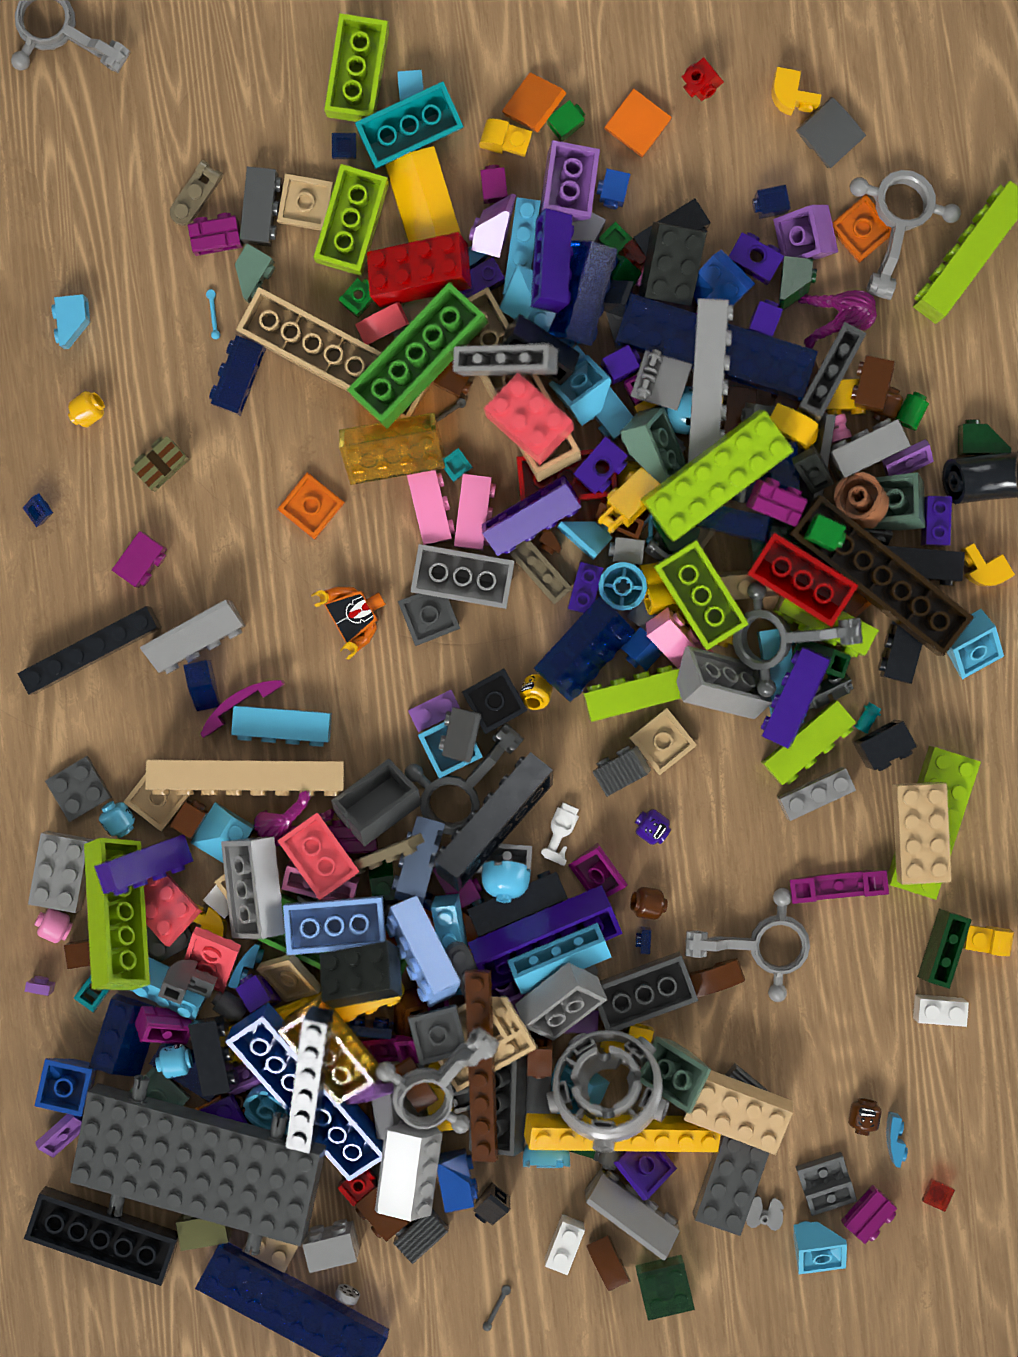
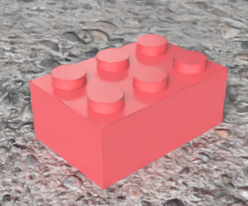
(529, 418)

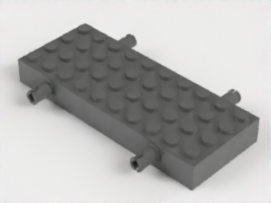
(196, 1164)

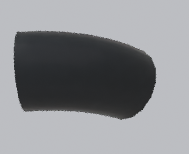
(981, 477)

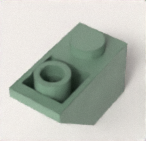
(252, 270)

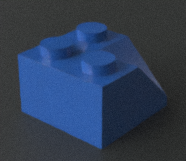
(722, 280)
(65, 1085)
(455, 1180)

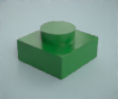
(615, 237)

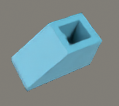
(72, 318)

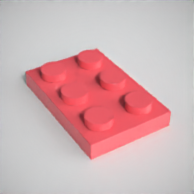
(318, 856)
(168, 909)
(213, 955)

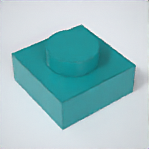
(456, 465)

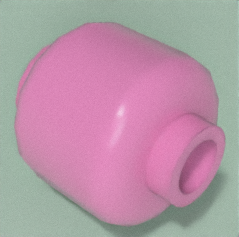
(53, 925)

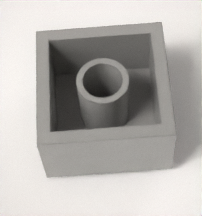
(331, 1246)

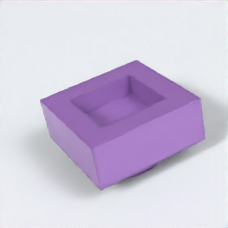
(40, 985)

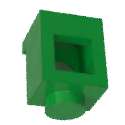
(354, 305)

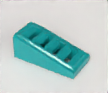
(85, 1002)

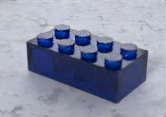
(589, 283)
(585, 649)

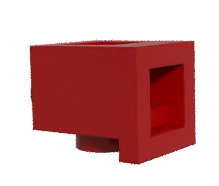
(351, 1192)

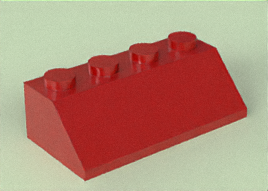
(802, 580)

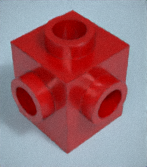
(701, 80)

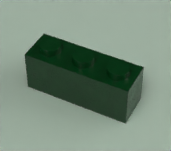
(944, 948)

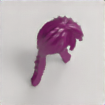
(854, 308)
(279, 825)

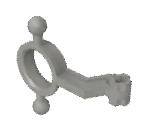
(111, 55)
(881, 283)
(699, 943)
(478, 1046)

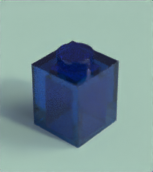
(771, 202)

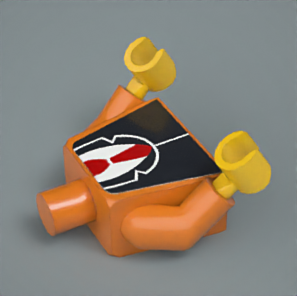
(352, 615)

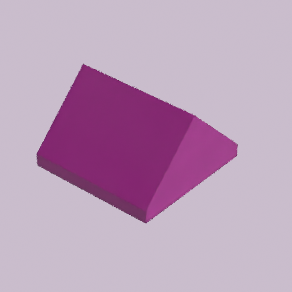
(596, 869)

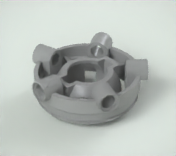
(588, 1063)

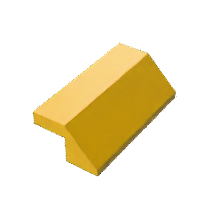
(422, 195)

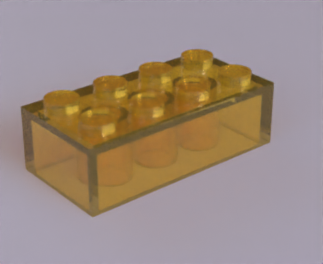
(381, 453)
(349, 1062)

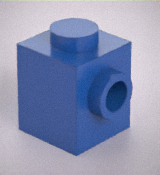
(613, 188)
(641, 650)

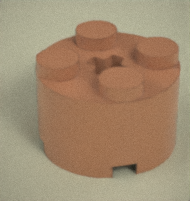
(862, 499)

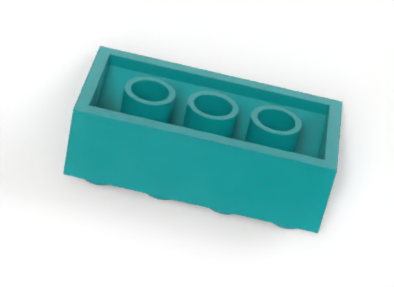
(409, 125)

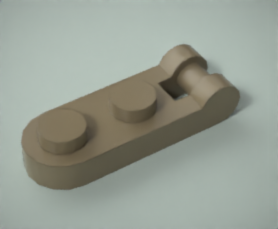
(194, 194)

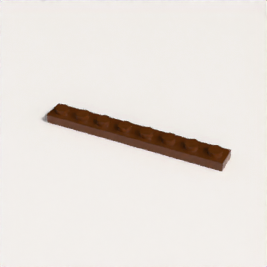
(482, 1076)

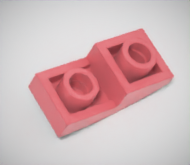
(382, 323)

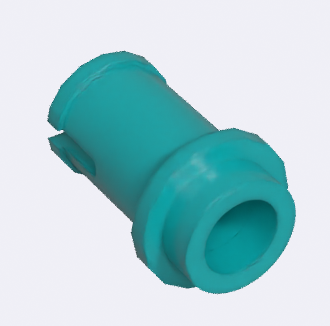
(868, 717)

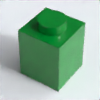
(566, 120)
(825, 533)

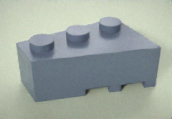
(418, 865)

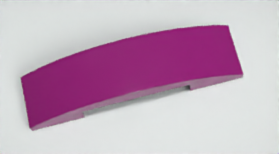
(215, 721)
(839, 885)
(393, 1049)

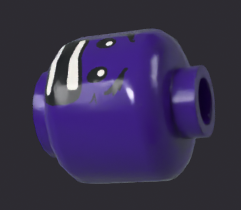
(652, 826)

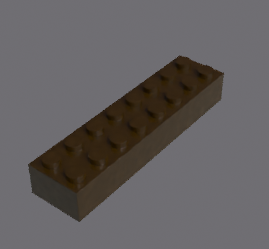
(886, 580)

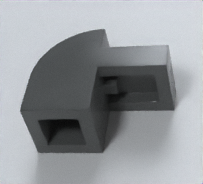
(184, 977)

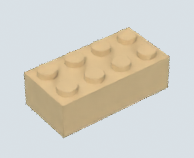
(921, 833)
(742, 1112)

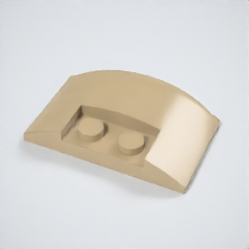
(507, 1029)

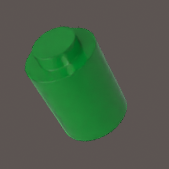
(912, 410)

